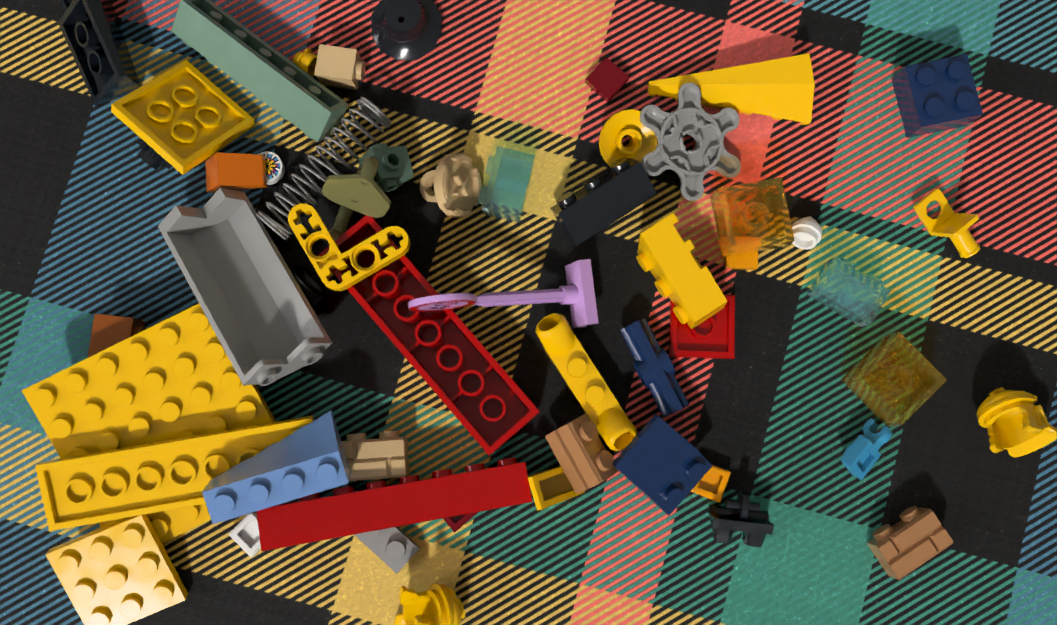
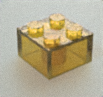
(752, 217)
(894, 379)

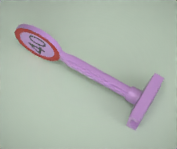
(577, 293)

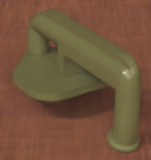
(356, 193)

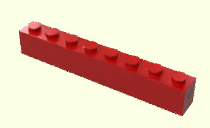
(394, 505)

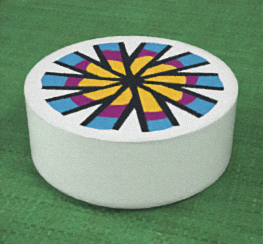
(274, 167)

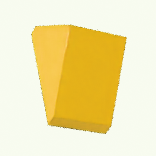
(550, 487)

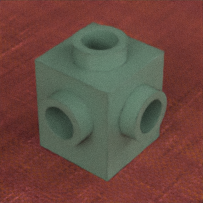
(393, 166)

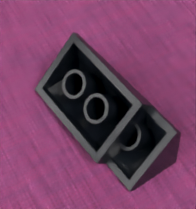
(98, 49)

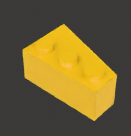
(679, 273)

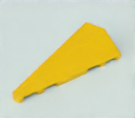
(767, 88)

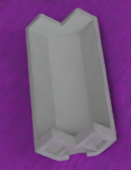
(244, 288)

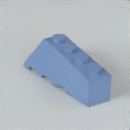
(284, 471)

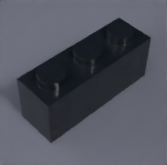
(603, 200)

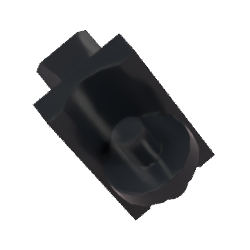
(740, 516)

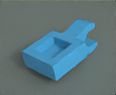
(864, 452)

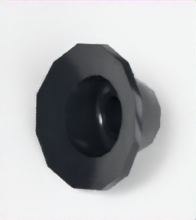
(413, 36)

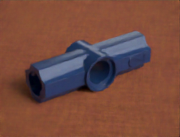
(654, 367)

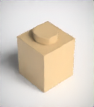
(339, 67)

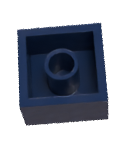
(936, 96)

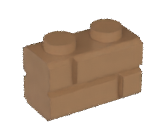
(581, 453)
(909, 541)

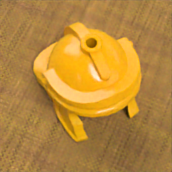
(1015, 422)
(431, 607)

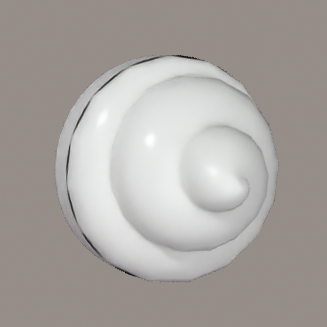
(806, 233)

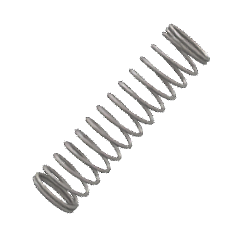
(365, 106)

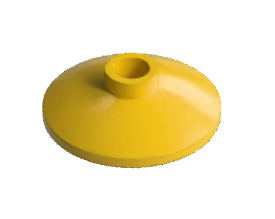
(616, 127)

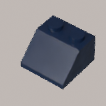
(662, 464)

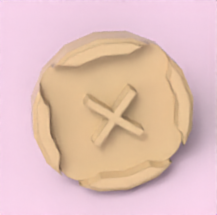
(455, 185)

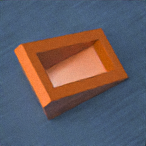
(235, 171)

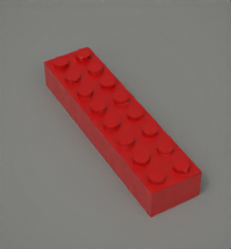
(437, 344)

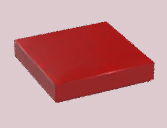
(709, 339)

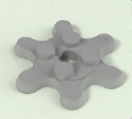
(707, 132)

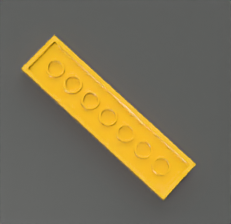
(149, 475)

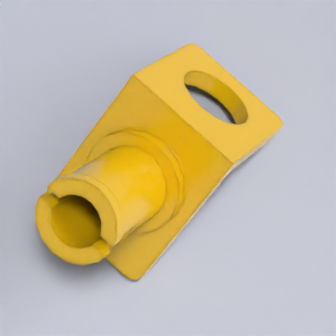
(949, 223)

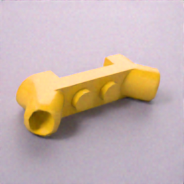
(585, 381)

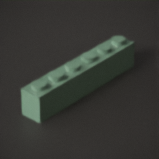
(259, 68)

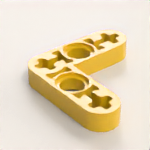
(335, 258)

